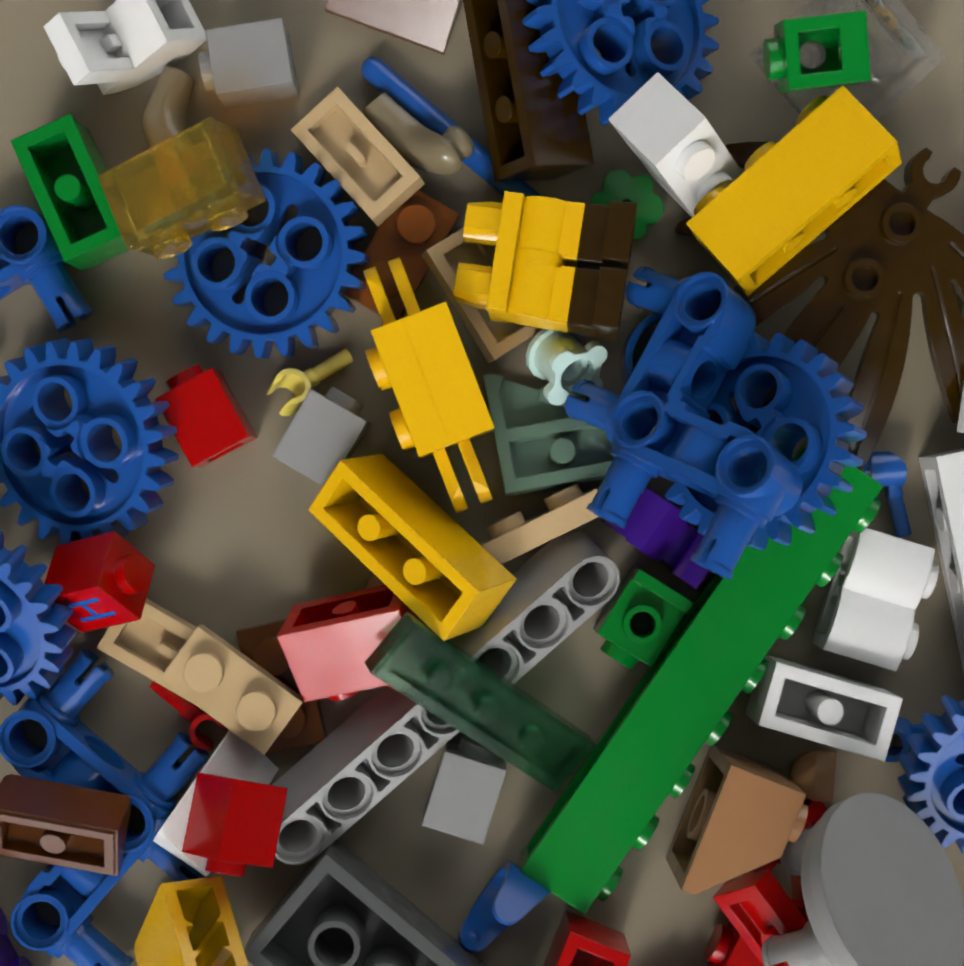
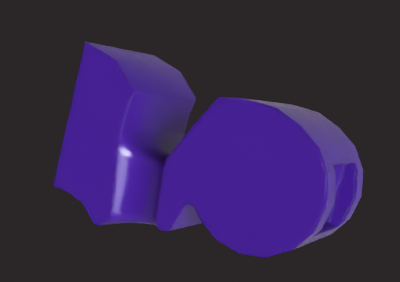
(663, 536)

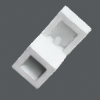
(125, 41)

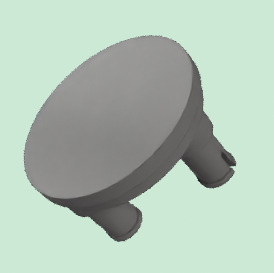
(872, 891)

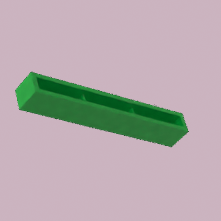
(686, 702)

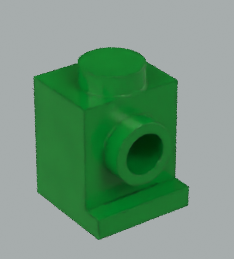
(842, 49)
(640, 594)

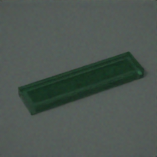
(479, 702)

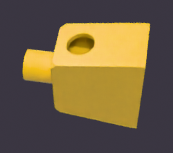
(190, 927)

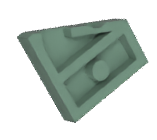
(540, 442)

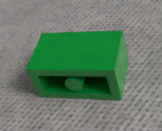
(64, 175)

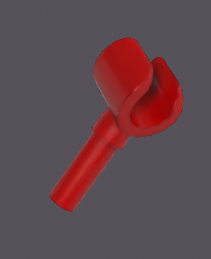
(190, 713)

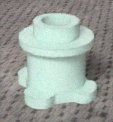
(563, 361)

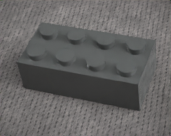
(349, 917)

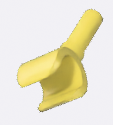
(302, 382)

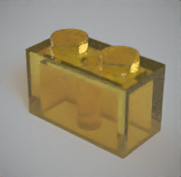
(182, 189)

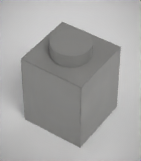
(249, 63)
(322, 434)
(465, 790)

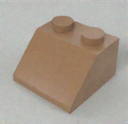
(734, 820)

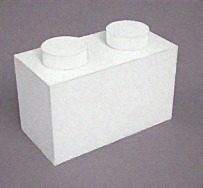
(675, 143)
(825, 708)

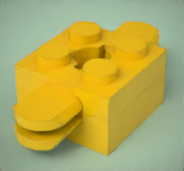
(431, 382)

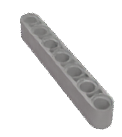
(376, 767)

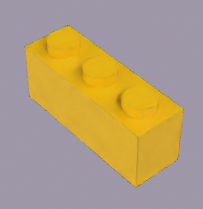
(794, 189)
(411, 545)

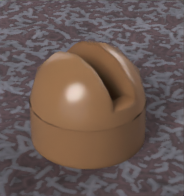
(815, 774)

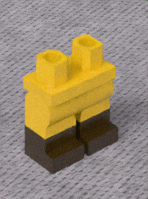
(552, 263)

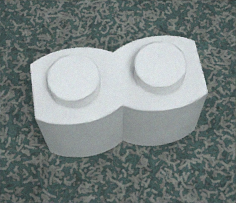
(875, 599)

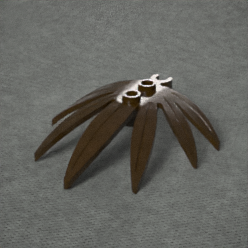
(875, 264)

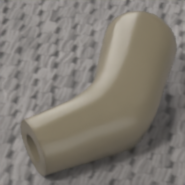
(167, 106)
(417, 143)

